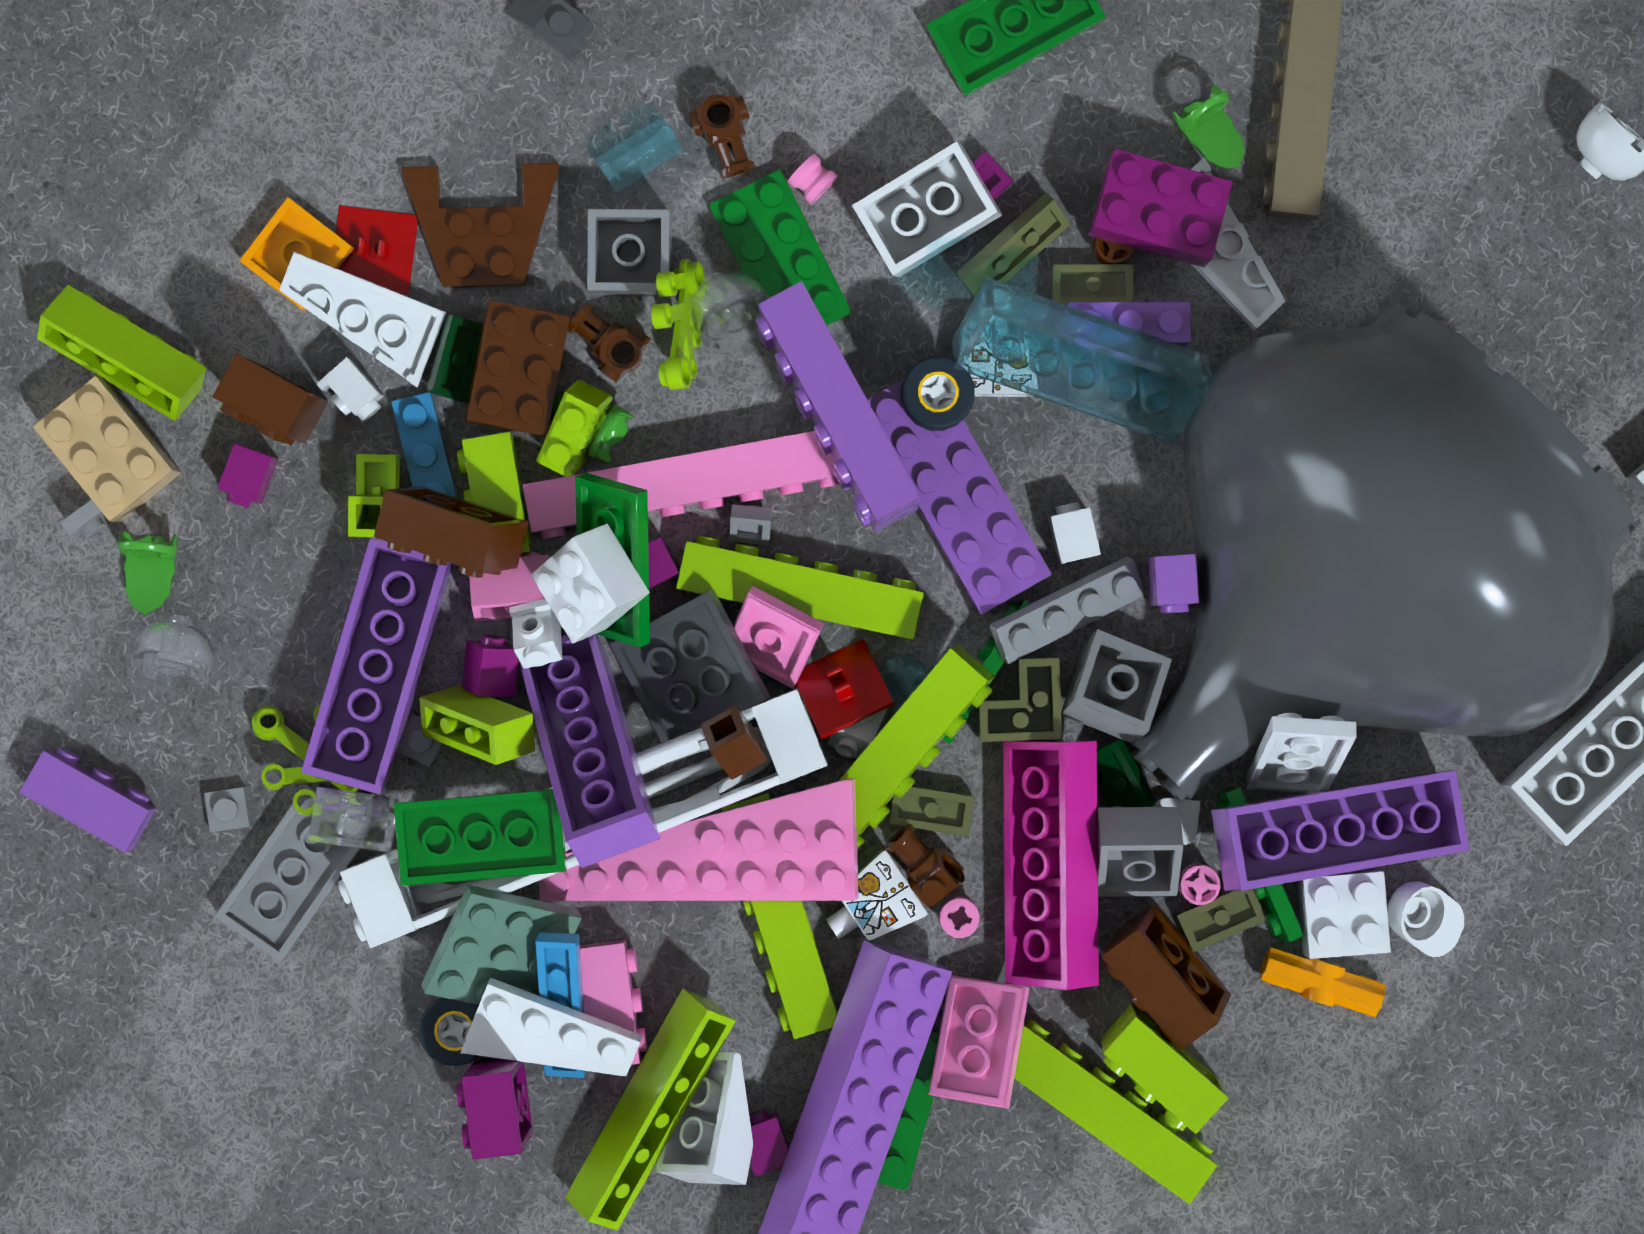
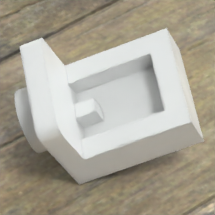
(856, 738)

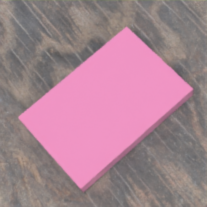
(979, 1041)

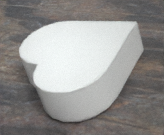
(1188, 813)

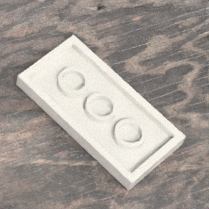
(1300, 753)

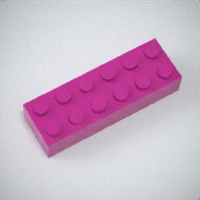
(1051, 863)

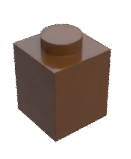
(733, 742)

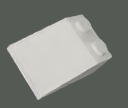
(715, 1131)

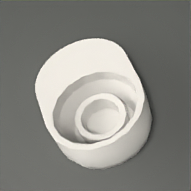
(1425, 918)

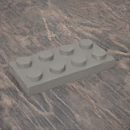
(285, 884)

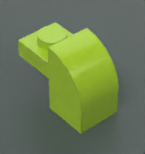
(373, 476)

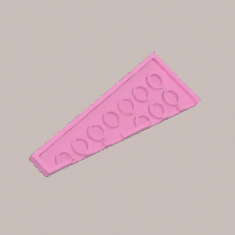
(764, 851)

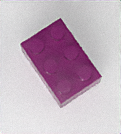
(1160, 208)
(495, 1107)

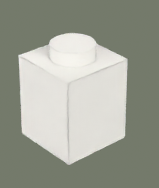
(1073, 533)

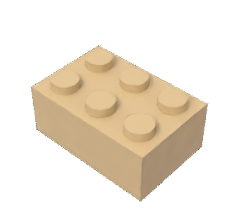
(107, 449)

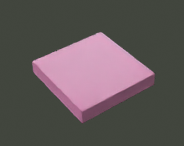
(776, 636)

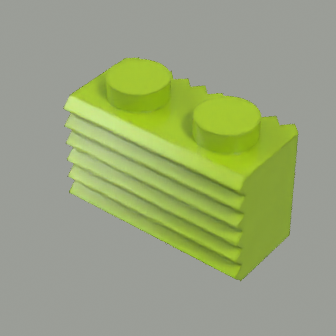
(574, 428)

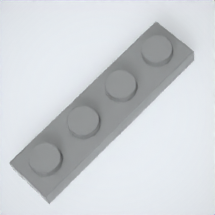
(1067, 610)

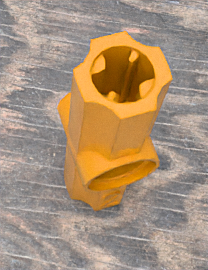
(1322, 981)

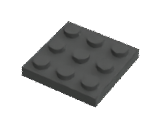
(690, 668)

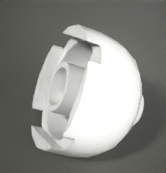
(1609, 146)

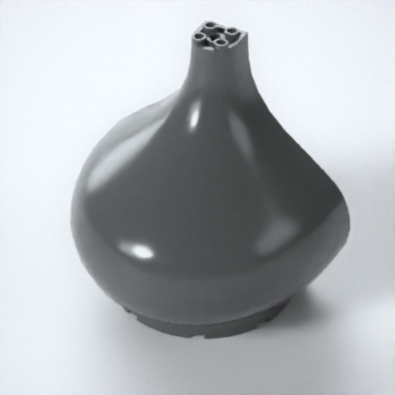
(1383, 547)

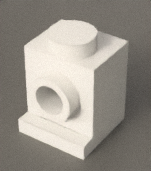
(352, 390)
(536, 634)

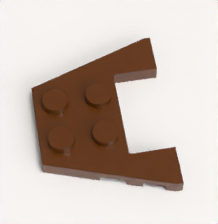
(482, 242)

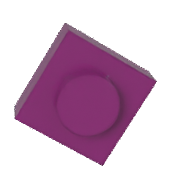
(992, 174)

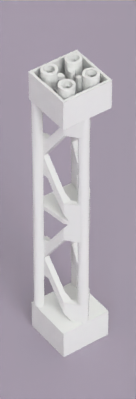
(787, 737)

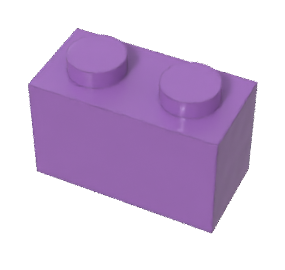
(1172, 582)

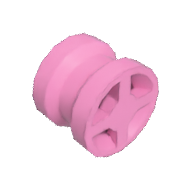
(812, 179)
(1205, 891)
(959, 909)

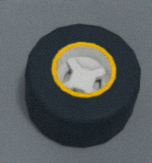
(937, 380)
(444, 1036)

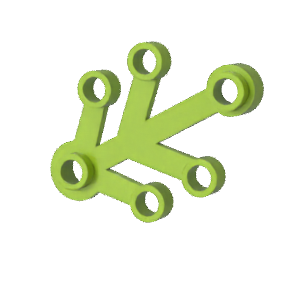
(686, 279)
(298, 747)

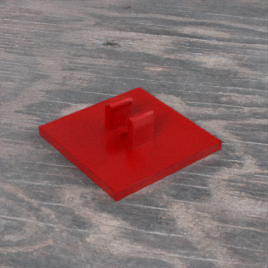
(381, 245)
(843, 689)

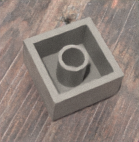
(627, 250)
(1116, 686)
(1139, 851)

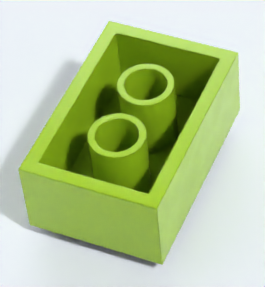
(1162, 1071)

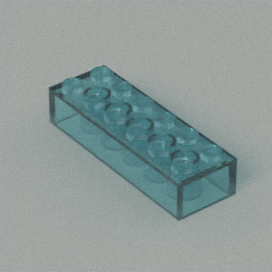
(1081, 361)

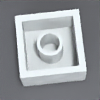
(590, 583)
(1344, 914)

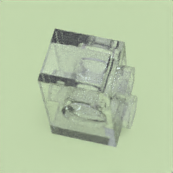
(353, 819)

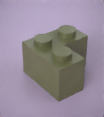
(1034, 713)

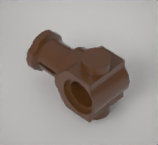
(725, 134)
(608, 340)
(930, 871)

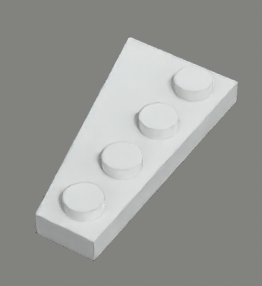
(1238, 270)
(374, 317)
(540, 1031)

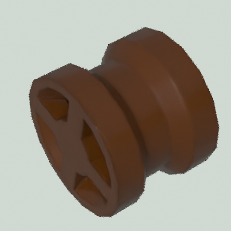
(1110, 257)

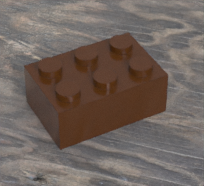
(516, 368)
(268, 401)
(450, 530)
(1166, 977)

